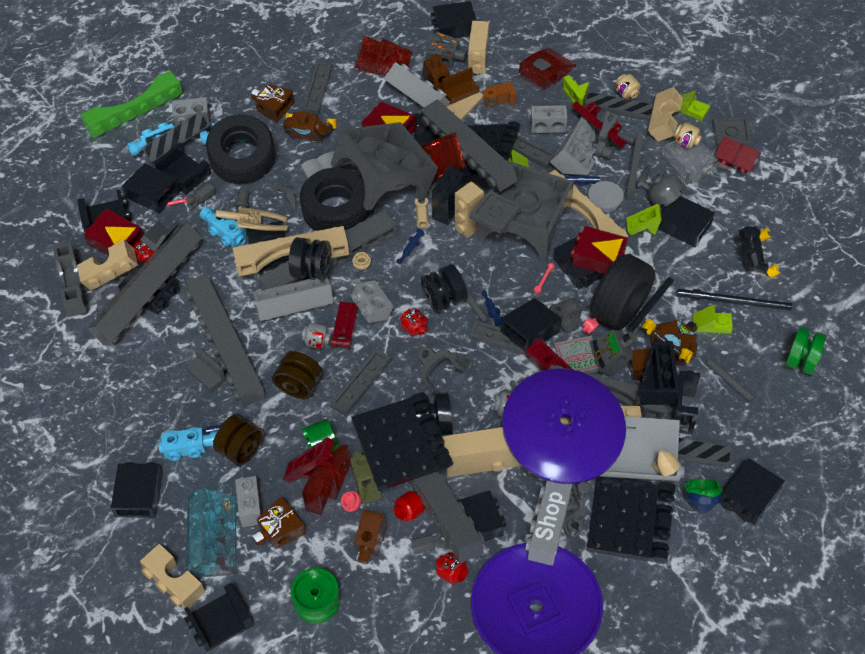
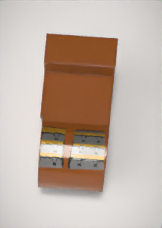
(500, 94)

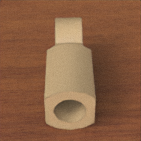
(422, 216)

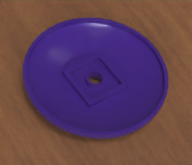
(558, 450)
(513, 583)

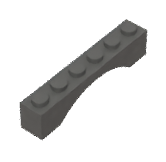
(626, 394)

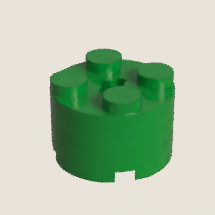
(318, 431)

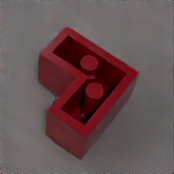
(737, 154)

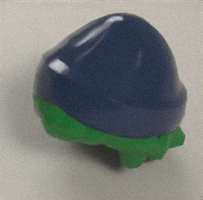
(703, 494)

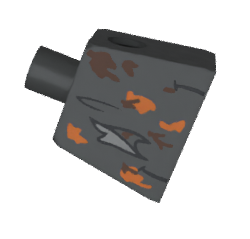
(447, 48)

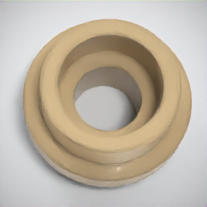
(361, 261)

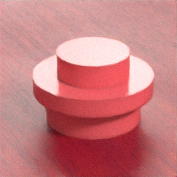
(590, 325)
(351, 501)

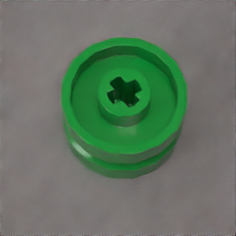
(808, 351)
(315, 595)

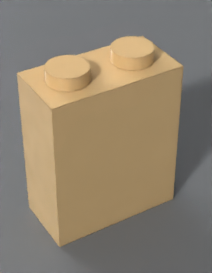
(478, 46)

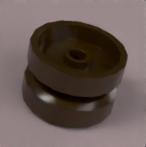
(297, 375)
(238, 439)

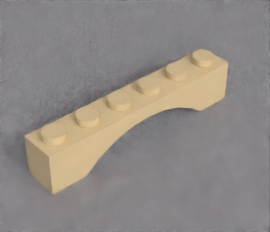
(591, 212)
(255, 256)

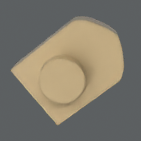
(666, 463)

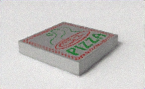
(578, 354)

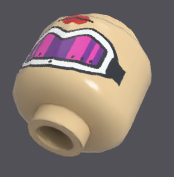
(627, 86)
(687, 135)

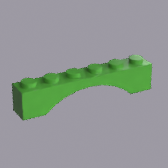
(102, 119)

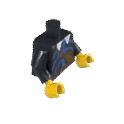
(752, 250)

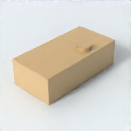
(478, 452)

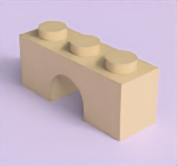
(662, 122)
(465, 201)
(120, 260)
(183, 590)

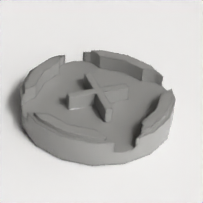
(606, 195)

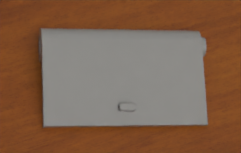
(642, 449)

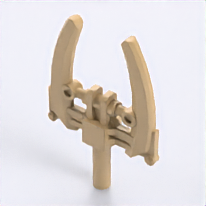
(251, 219)

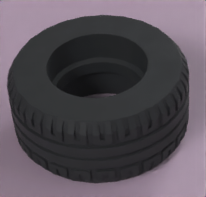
(240, 128)
(328, 184)
(622, 291)

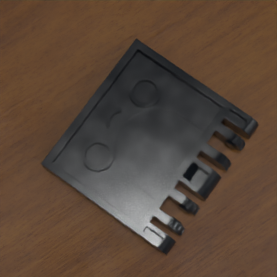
(497, 136)
(398, 444)
(626, 518)

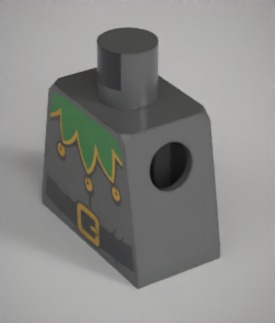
(613, 351)

